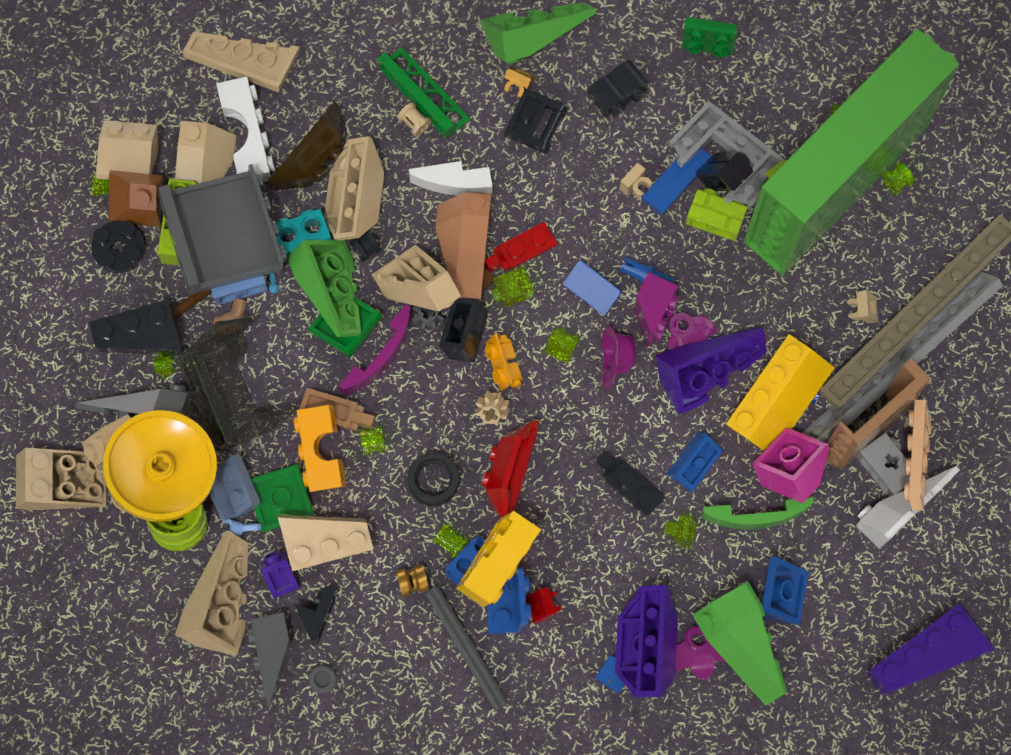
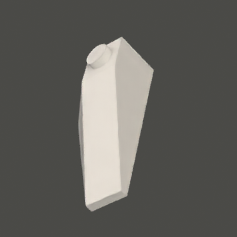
(894, 512)

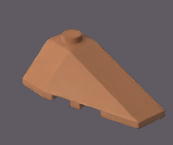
(463, 237)

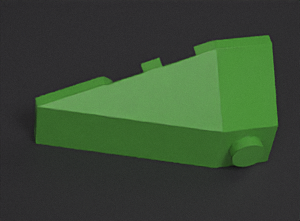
(522, 36)
(325, 276)

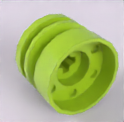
(180, 535)

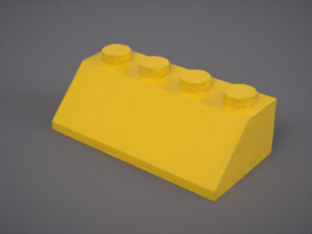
(780, 393)

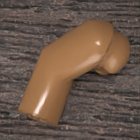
(237, 311)

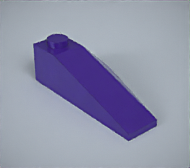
(699, 366)

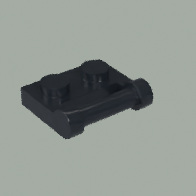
(527, 118)

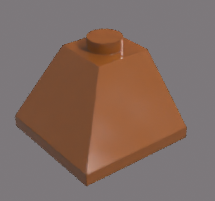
(135, 198)

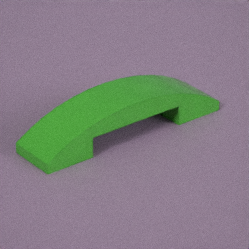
(723, 515)

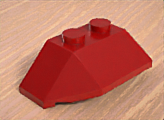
(509, 468)

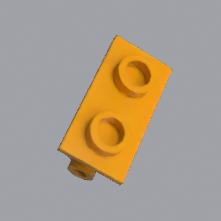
(499, 351)

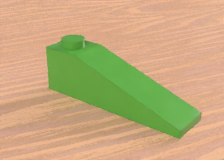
(739, 635)

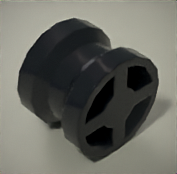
(365, 246)

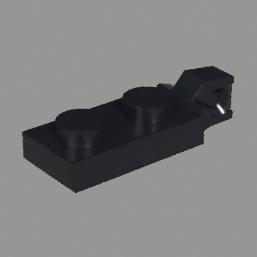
(630, 484)

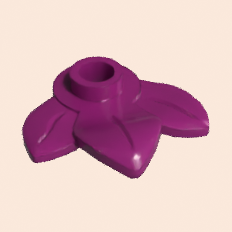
(696, 329)
(699, 657)

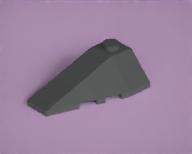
(171, 399)

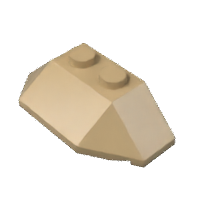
(354, 190)

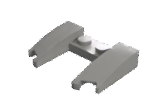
(714, 124)

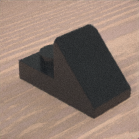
(316, 620)

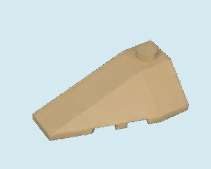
(203, 152)
(212, 611)

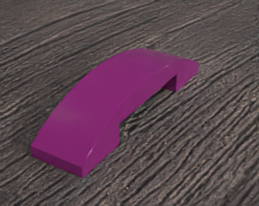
(357, 378)

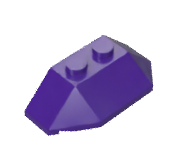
(647, 642)

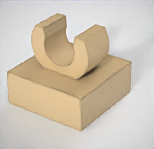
(633, 179)
(866, 306)

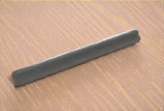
(466, 648)

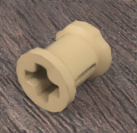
(414, 119)

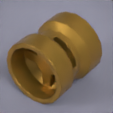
(418, 577)

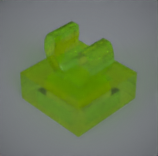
(561, 345)
(682, 532)

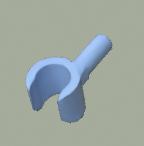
(238, 528)

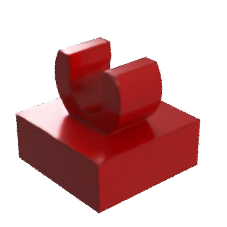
(542, 605)

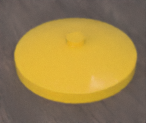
(159, 466)

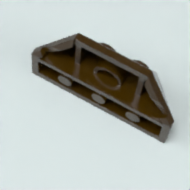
(312, 155)

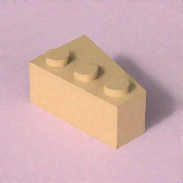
(417, 281)
(322, 539)

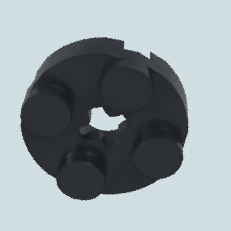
(106, 237)

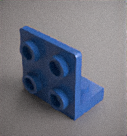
(510, 611)

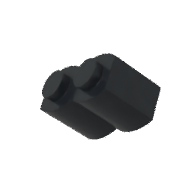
(618, 89)

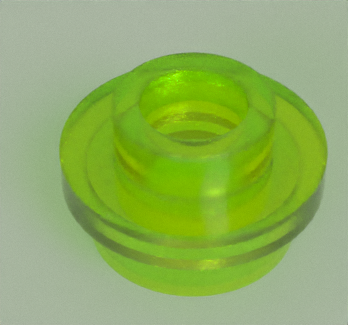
(162, 365)

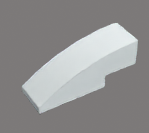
(451, 179)

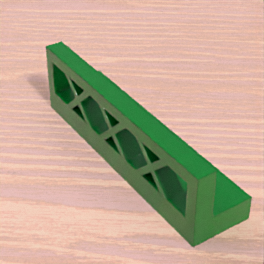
(425, 105)

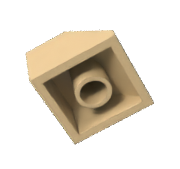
(126, 148)

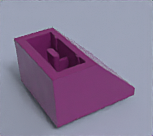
(653, 305)

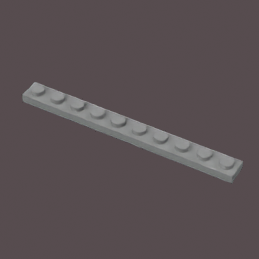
(943, 324)

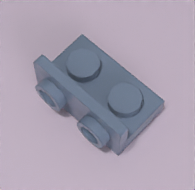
(233, 489)

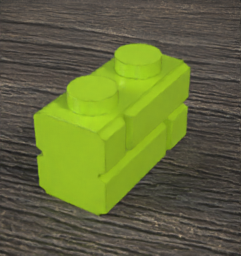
(715, 215)

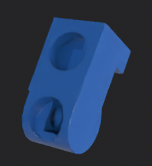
(462, 561)

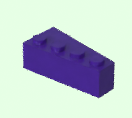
(936, 649)

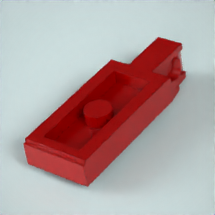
(521, 248)

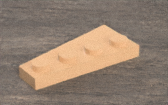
(918, 463)

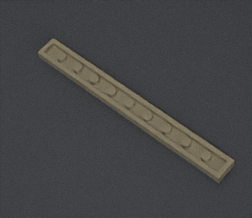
(917, 313)

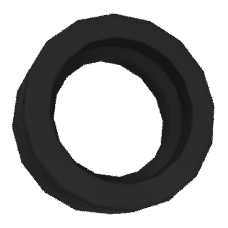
(419, 464)

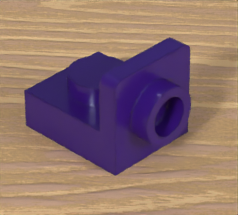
(278, 573)

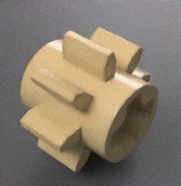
(498, 405)

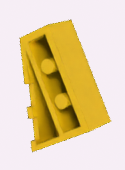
(498, 559)

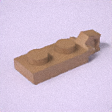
(347, 413)

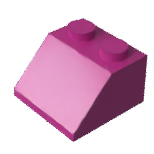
(792, 465)

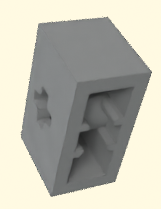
(874, 458)

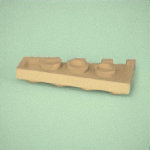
(243, 58)

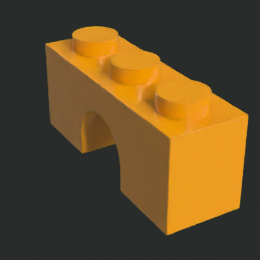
(313, 426)

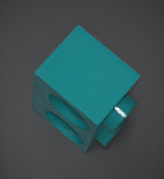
(298, 227)

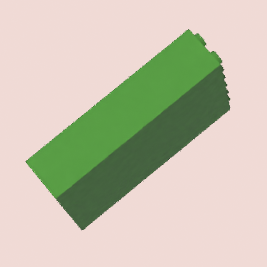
(849, 152)

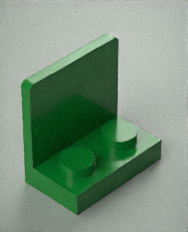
(709, 37)

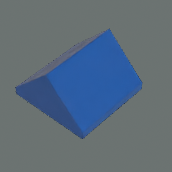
(783, 591)

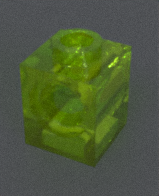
(512, 287)

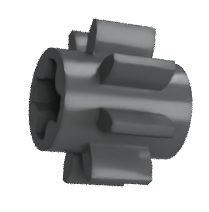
(431, 321)

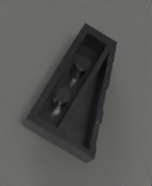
(139, 331)

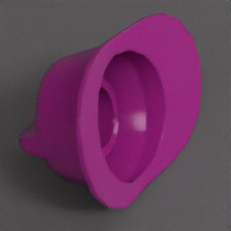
(618, 355)

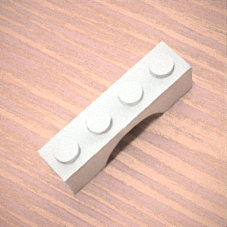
(237, 102)

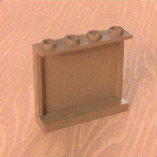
(902, 393)

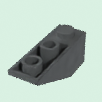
(272, 646)

